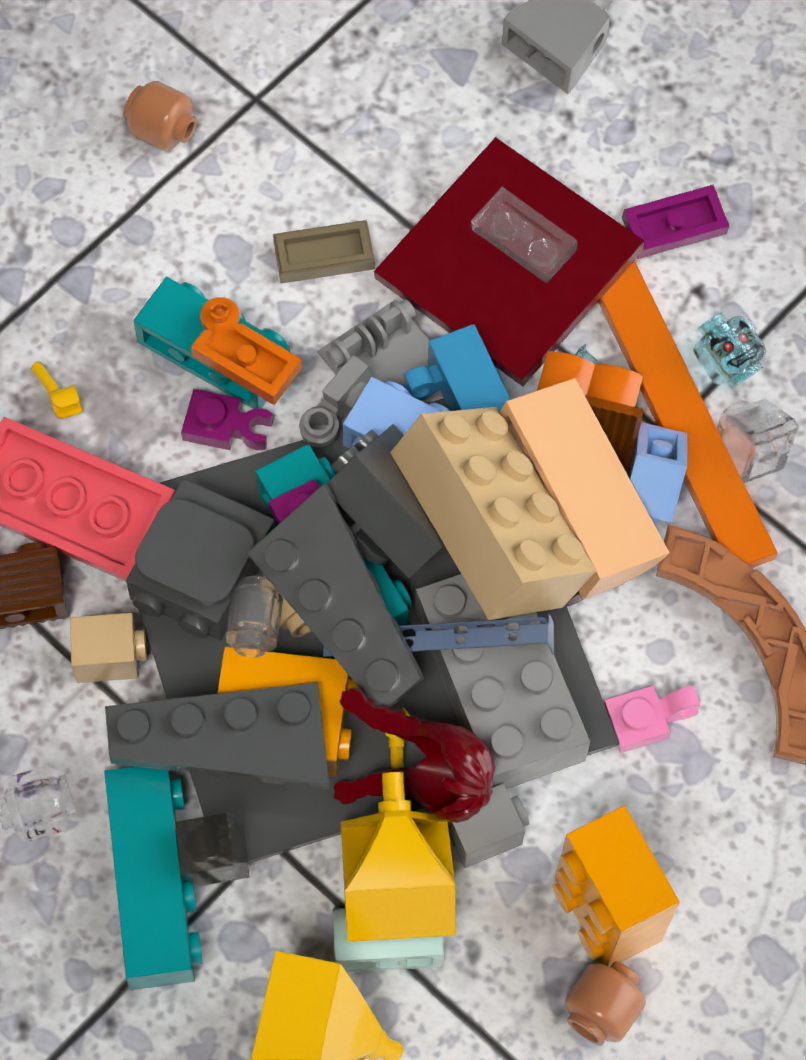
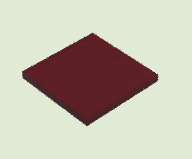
(468, 281)

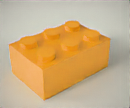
(614, 888)

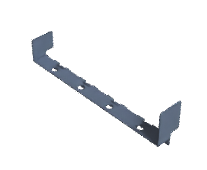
(478, 636)

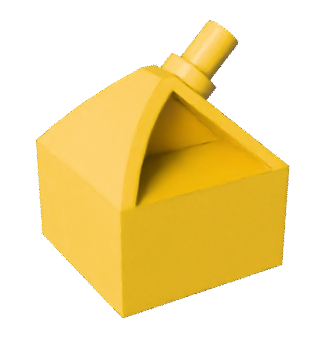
(397, 871)
(317, 1015)

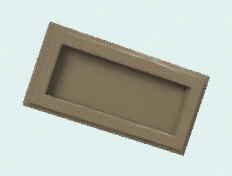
(323, 251)

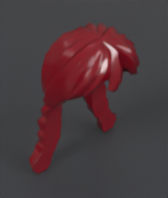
(448, 782)

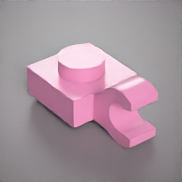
(643, 718)

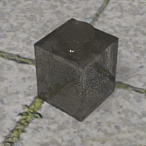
(212, 849)

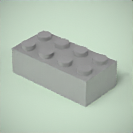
(505, 693)

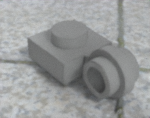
(337, 401)

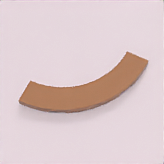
(760, 614)

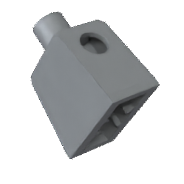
(557, 37)

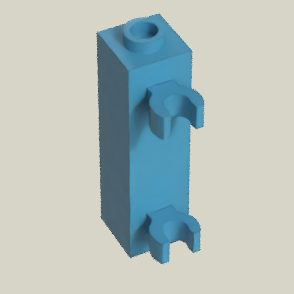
(461, 372)

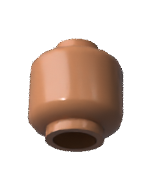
(159, 115)
(605, 1002)

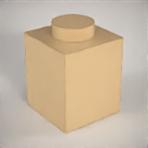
(106, 647)

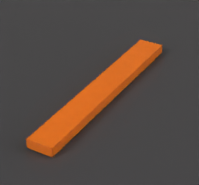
(679, 406)

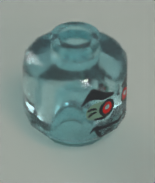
(729, 350)

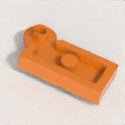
(242, 352)

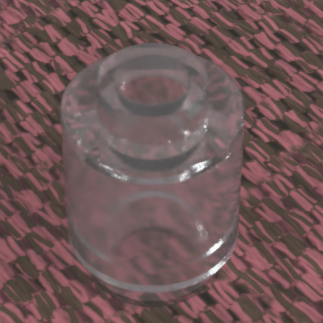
(254, 617)

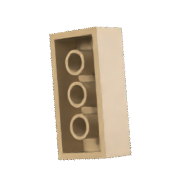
(492, 512)

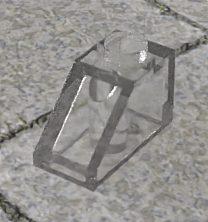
(757, 437)

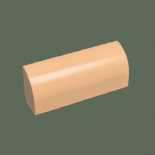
(586, 482)

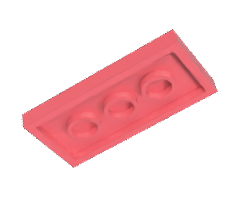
(74, 499)

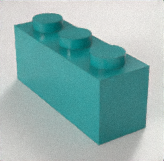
(173, 323)

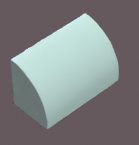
(384, 954)

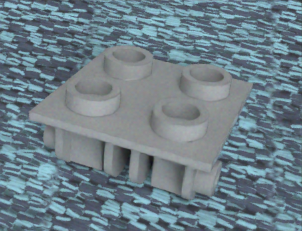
(384, 341)

